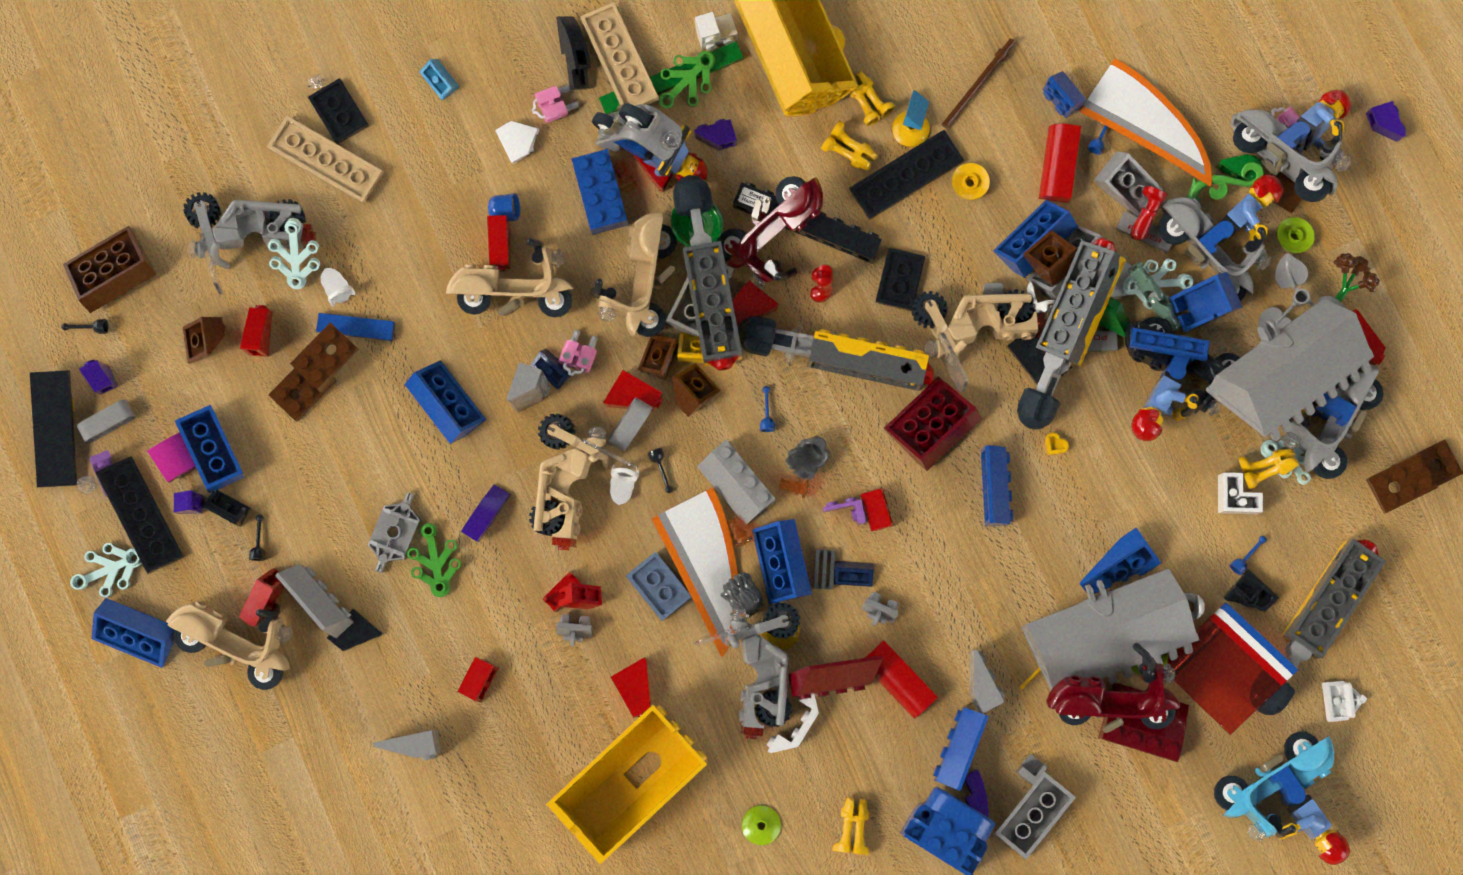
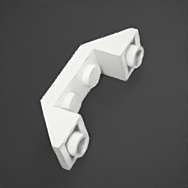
(779, 743)

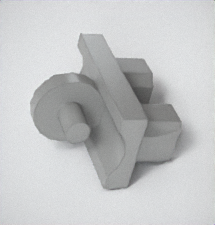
(880, 612)
(574, 632)

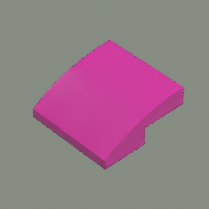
(172, 457)

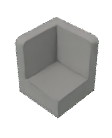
(1031, 769)

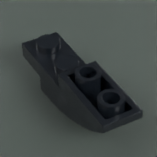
(576, 52)

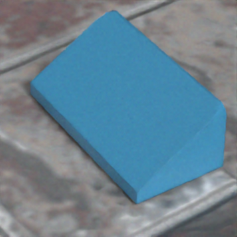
(439, 78)
(916, 111)

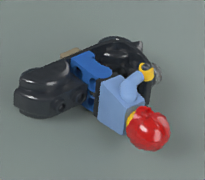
(1148, 421)

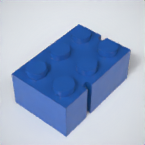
(1206, 301)

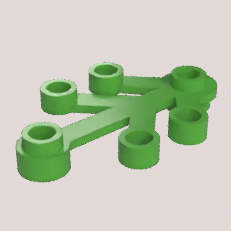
(689, 77)
(435, 563)

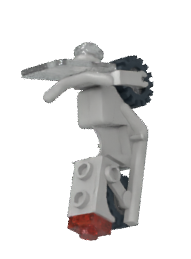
(236, 223)
(769, 662)

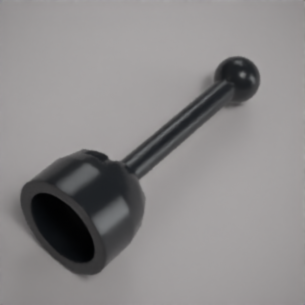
(99, 326)
(656, 456)
(257, 552)

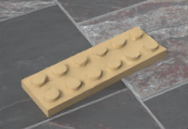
(619, 56)
(325, 159)

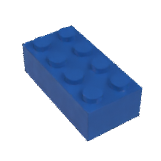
(599, 192)
(209, 449)

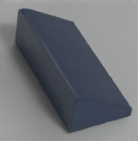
(551, 368)
(853, 573)

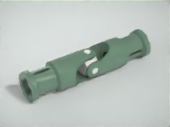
(1157, 300)

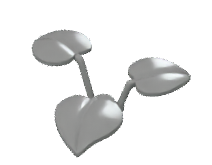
(1287, 274)

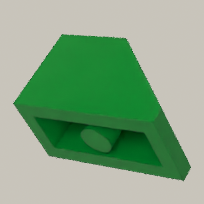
(1234, 165)
(1114, 317)

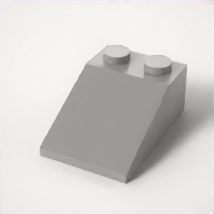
(1125, 181)
(416, 745)

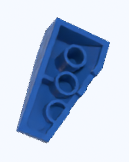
(1126, 558)

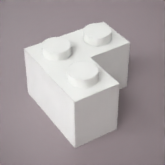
(715, 31)
(1233, 499)

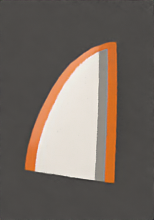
(1143, 114)
(703, 555)

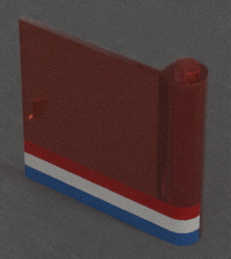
(1230, 669)

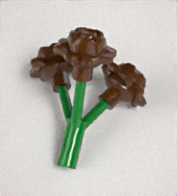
(1359, 264)

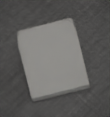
(992, 288)

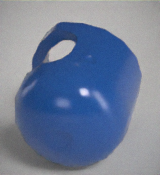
(503, 206)

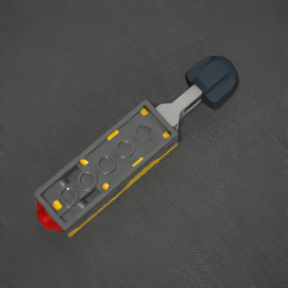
(708, 279)
(1071, 325)
(839, 353)
(1327, 609)

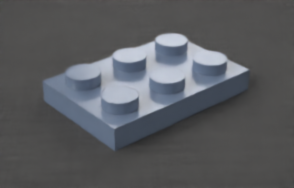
(658, 586)

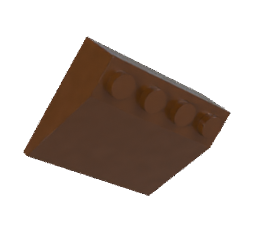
(109, 269)

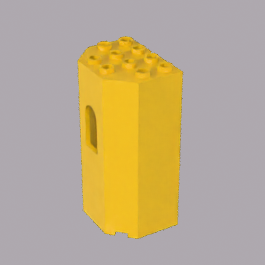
(798, 53)
(605, 806)

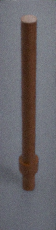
(1000, 56)

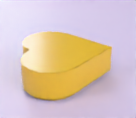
(1055, 444)

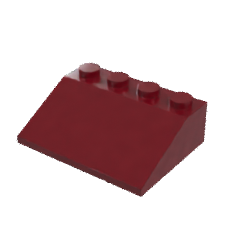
(933, 423)
(834, 677)
(1157, 742)

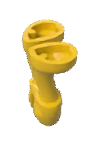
(866, 87)
(860, 149)
(1283, 462)
(850, 817)

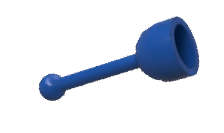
(1097, 145)
(767, 424)
(1239, 565)

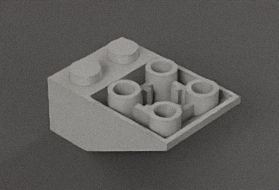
(982, 687)

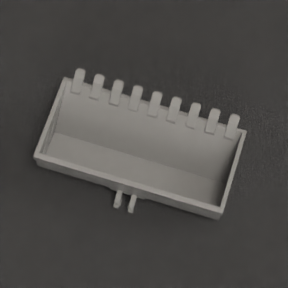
(1294, 368)
(1101, 631)

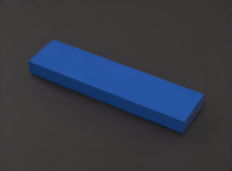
(358, 326)
(1169, 344)

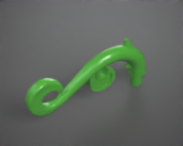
(1222, 180)

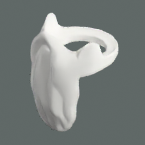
(335, 286)
(1041, 307)
(622, 484)
(1198, 604)

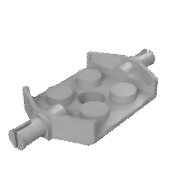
(394, 548)

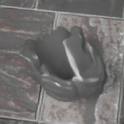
(808, 457)
(742, 594)

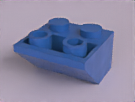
(1063, 94)

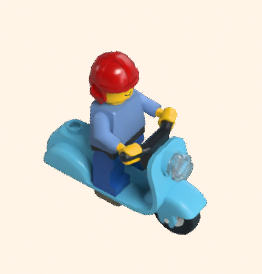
(1305, 762)

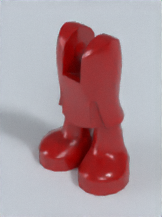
(1143, 222)
(824, 278)

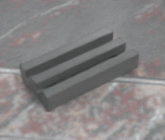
(832, 563)

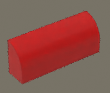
(1060, 162)
(902, 681)

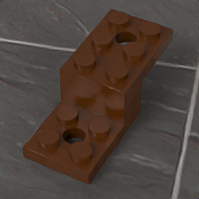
(313, 372)
(1414, 476)

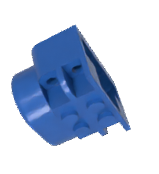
(949, 830)

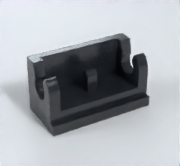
(227, 507)

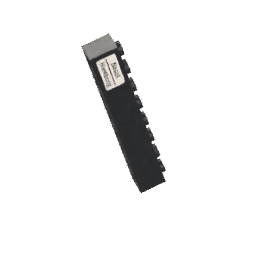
(821, 229)

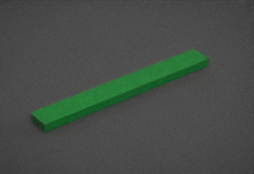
(723, 56)

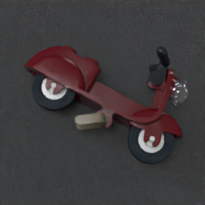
(797, 204)
(1082, 697)

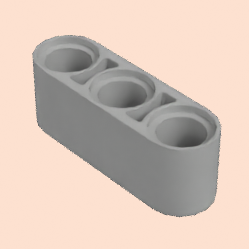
(105, 421)
(630, 424)

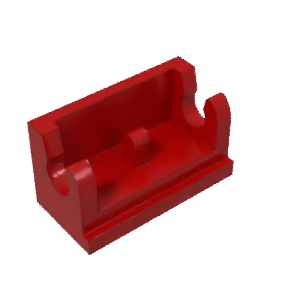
(877, 510)
(554, 596)
(581, 596)
(478, 679)

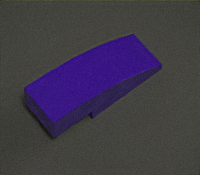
(485, 513)
(978, 795)

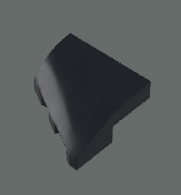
(1251, 592)
(356, 633)

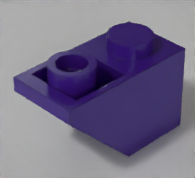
(1386, 121)
(717, 135)
(98, 376)
(188, 502)

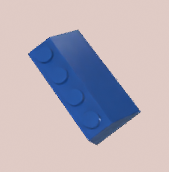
(1032, 229)
(444, 401)
(995, 486)
(781, 561)
(132, 632)
(961, 748)

